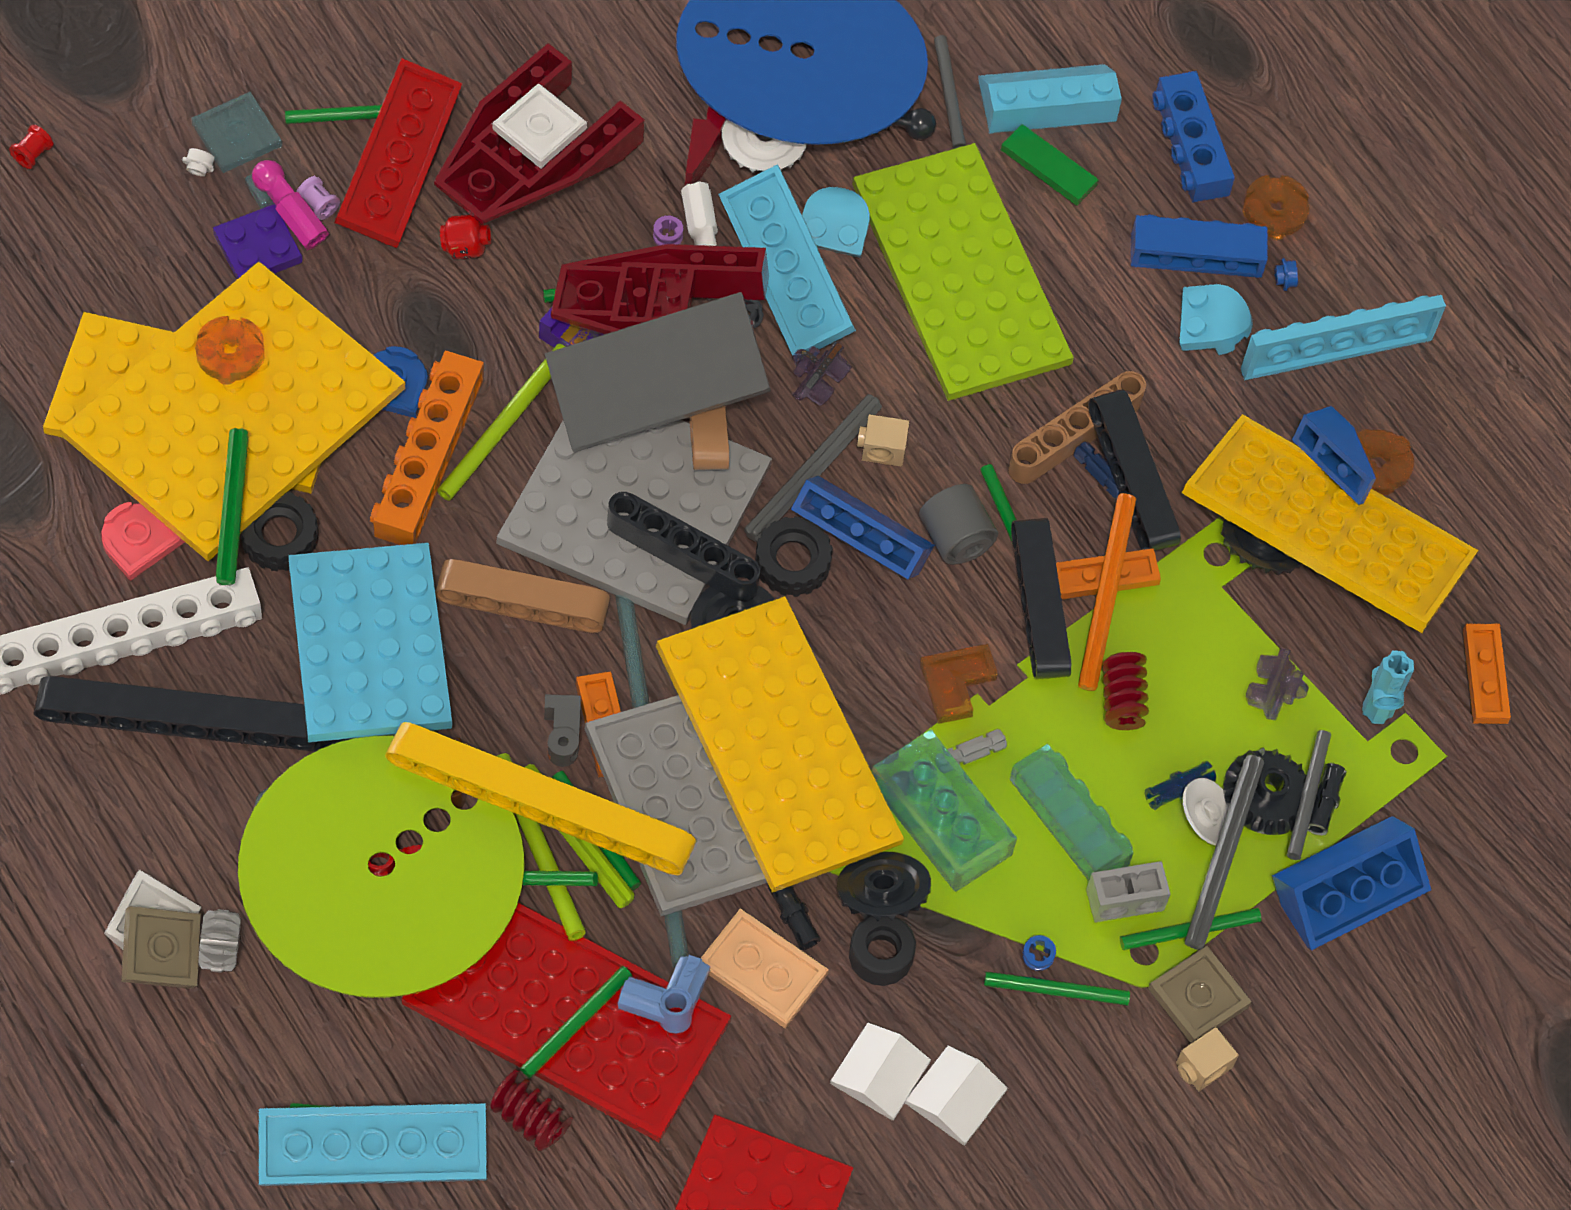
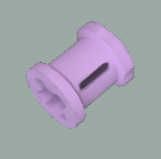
(318, 197)

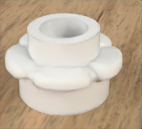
(199, 162)

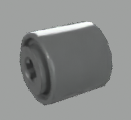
(958, 524)

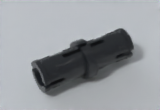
(1327, 798)
(795, 915)

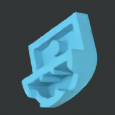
(837, 220)
(1213, 318)

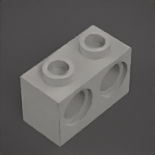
(1128, 891)

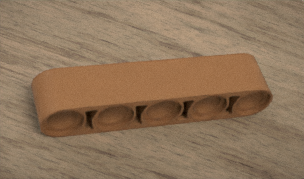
(1062, 434)
(709, 440)
(522, 596)

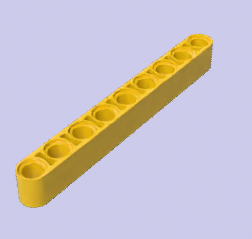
(541, 798)

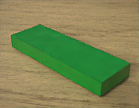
(1049, 164)

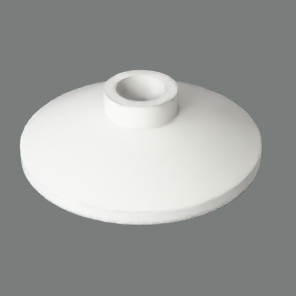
(1205, 808)

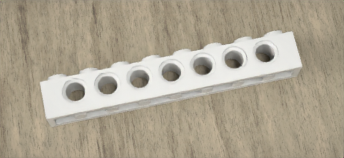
(131, 618)

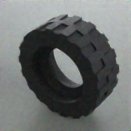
(802, 532)
(275, 556)

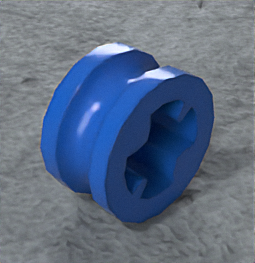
(1029, 958)

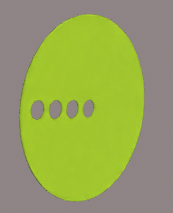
(362, 932)

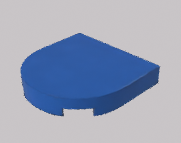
(410, 369)

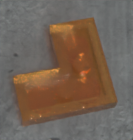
(950, 673)

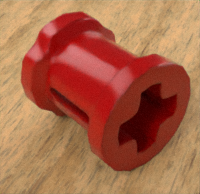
(31, 146)

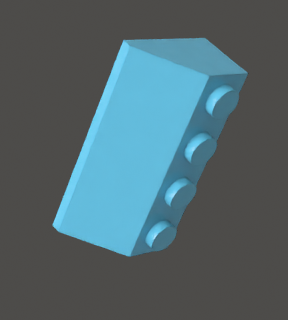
(1050, 98)

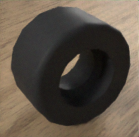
(877, 970)

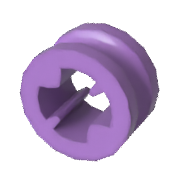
(669, 223)

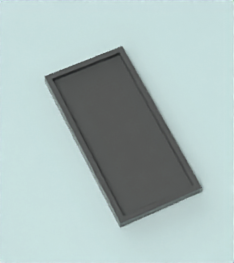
(657, 372)

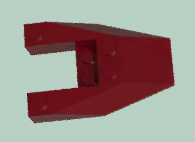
(495, 178)
(654, 282)

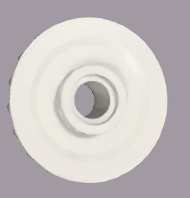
(756, 154)

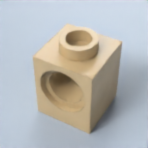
(883, 440)
(1206, 1059)

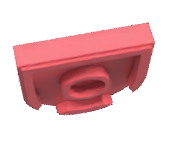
(136, 538)

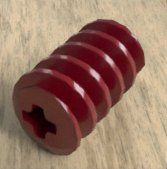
(1125, 690)
(528, 1112)

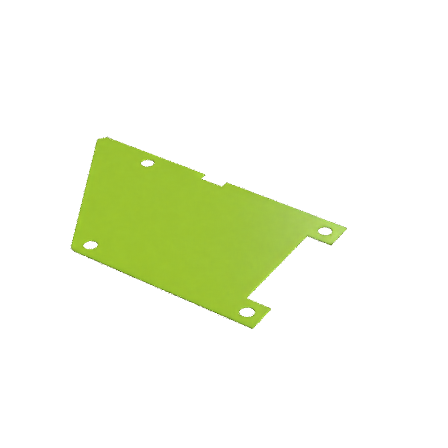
(1198, 669)

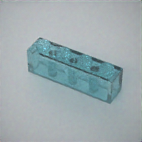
(1070, 812)

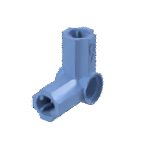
(654, 1001)

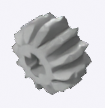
(219, 940)

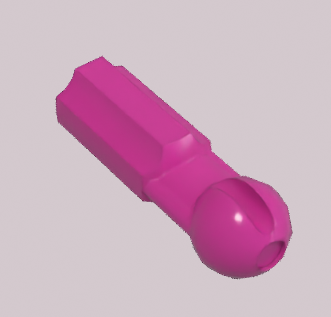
(270, 178)

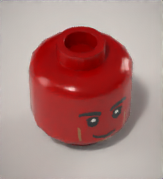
(464, 237)

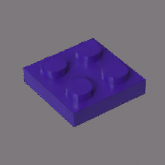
(257, 238)

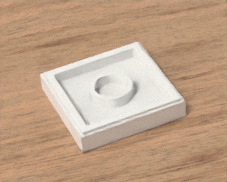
(539, 125)

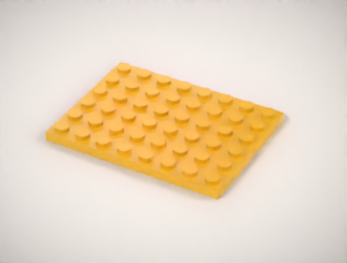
(169, 422)

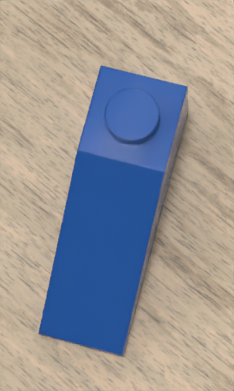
(1337, 451)

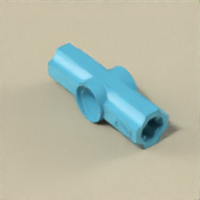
(1388, 687)

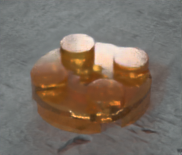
(1282, 189)
(229, 366)
(1397, 454)

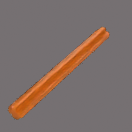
(1107, 592)

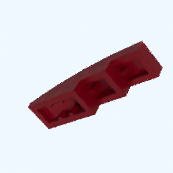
(704, 144)

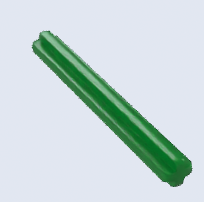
(232, 507)

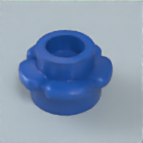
(1286, 274)

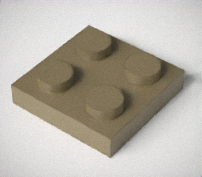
(161, 947)
(1199, 994)

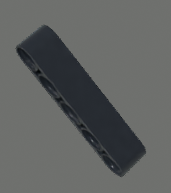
(1134, 469)
(676, 532)
(1041, 598)

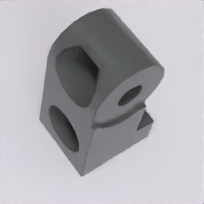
(564, 739)

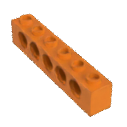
(405, 524)

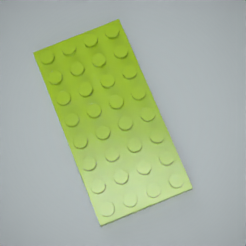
(962, 272)

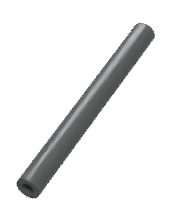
(949, 91)
(1309, 795)

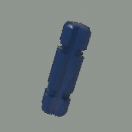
(1096, 466)

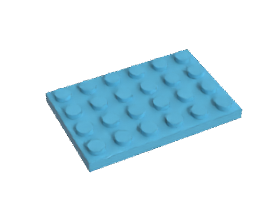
(369, 641)

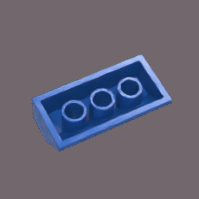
(1353, 882)

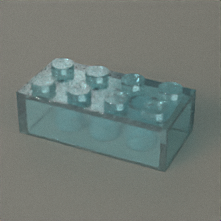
(943, 810)

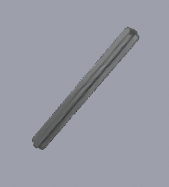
(813, 466)
(1224, 852)

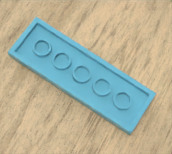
(798, 281)
(1342, 336)
(372, 1144)

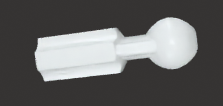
(700, 213)

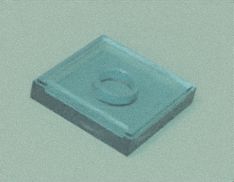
(236, 132)

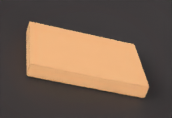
(763, 968)

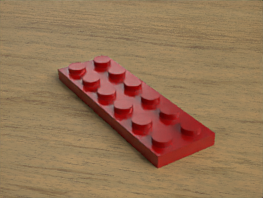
(398, 153)

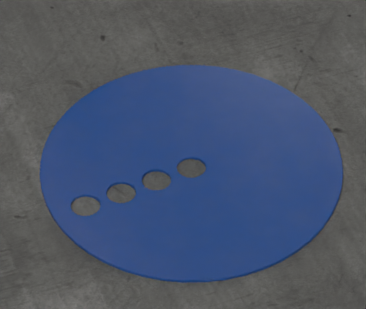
(856, 83)

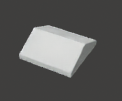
(146, 893)
(881, 1070)
(957, 1094)

